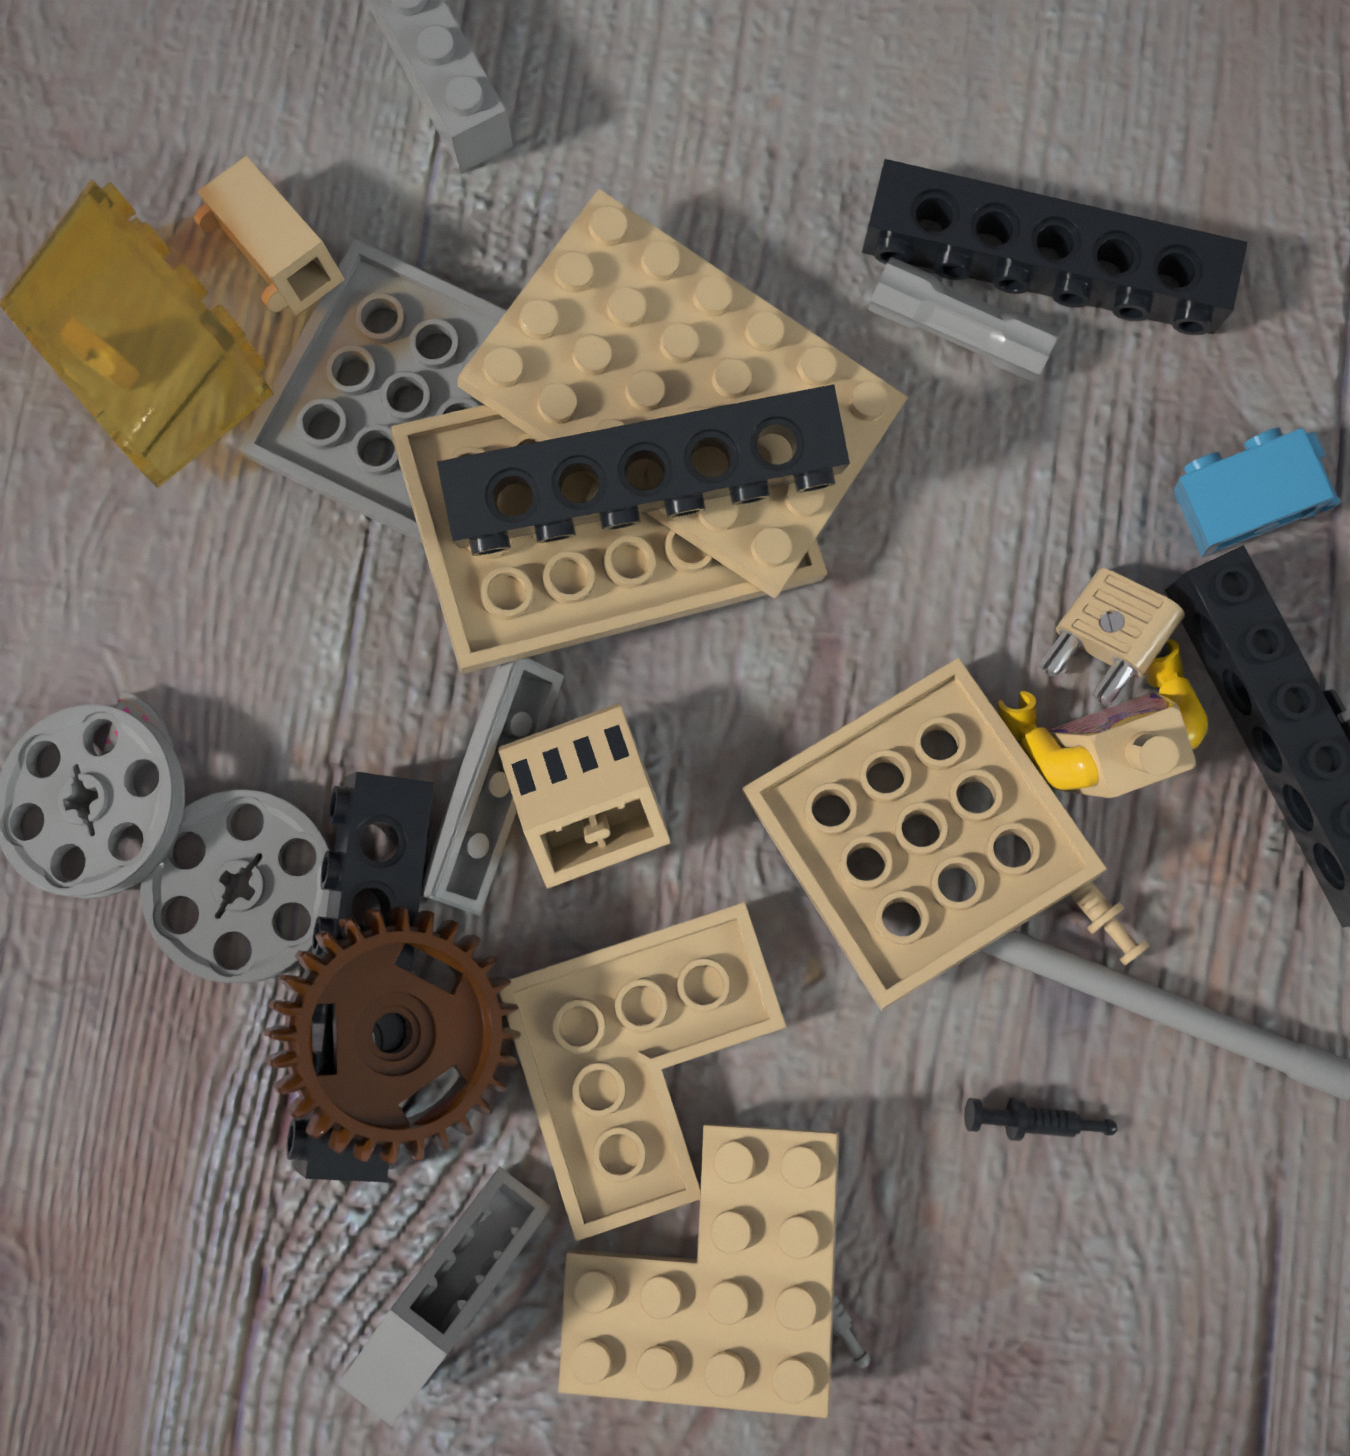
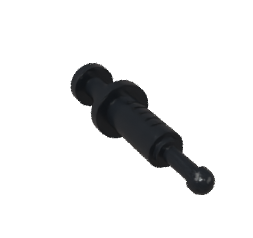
(1033, 1120)

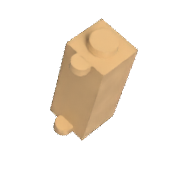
(269, 236)

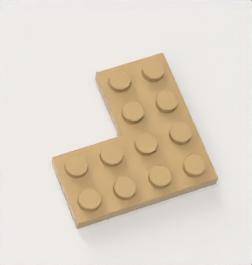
(598, 1048)
(744, 1318)

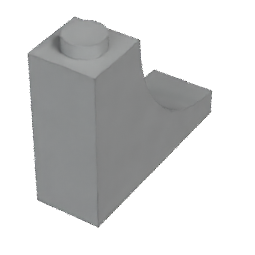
(444, 1297)

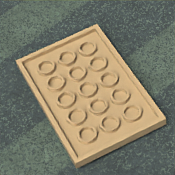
(646, 330)
(559, 590)

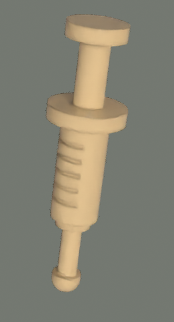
(1103, 915)

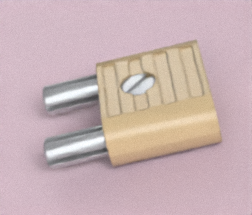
(1117, 625)

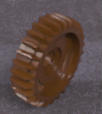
(443, 1032)

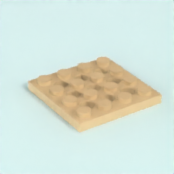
(949, 929)

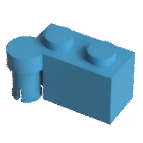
(1255, 489)

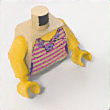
(1121, 744)

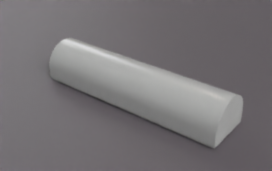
(481, 799)

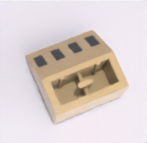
(583, 795)

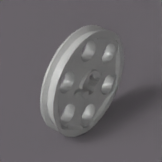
(114, 810)
(209, 889)

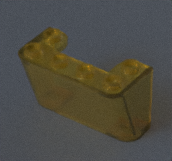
(135, 335)

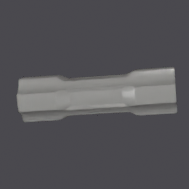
(1004, 337)

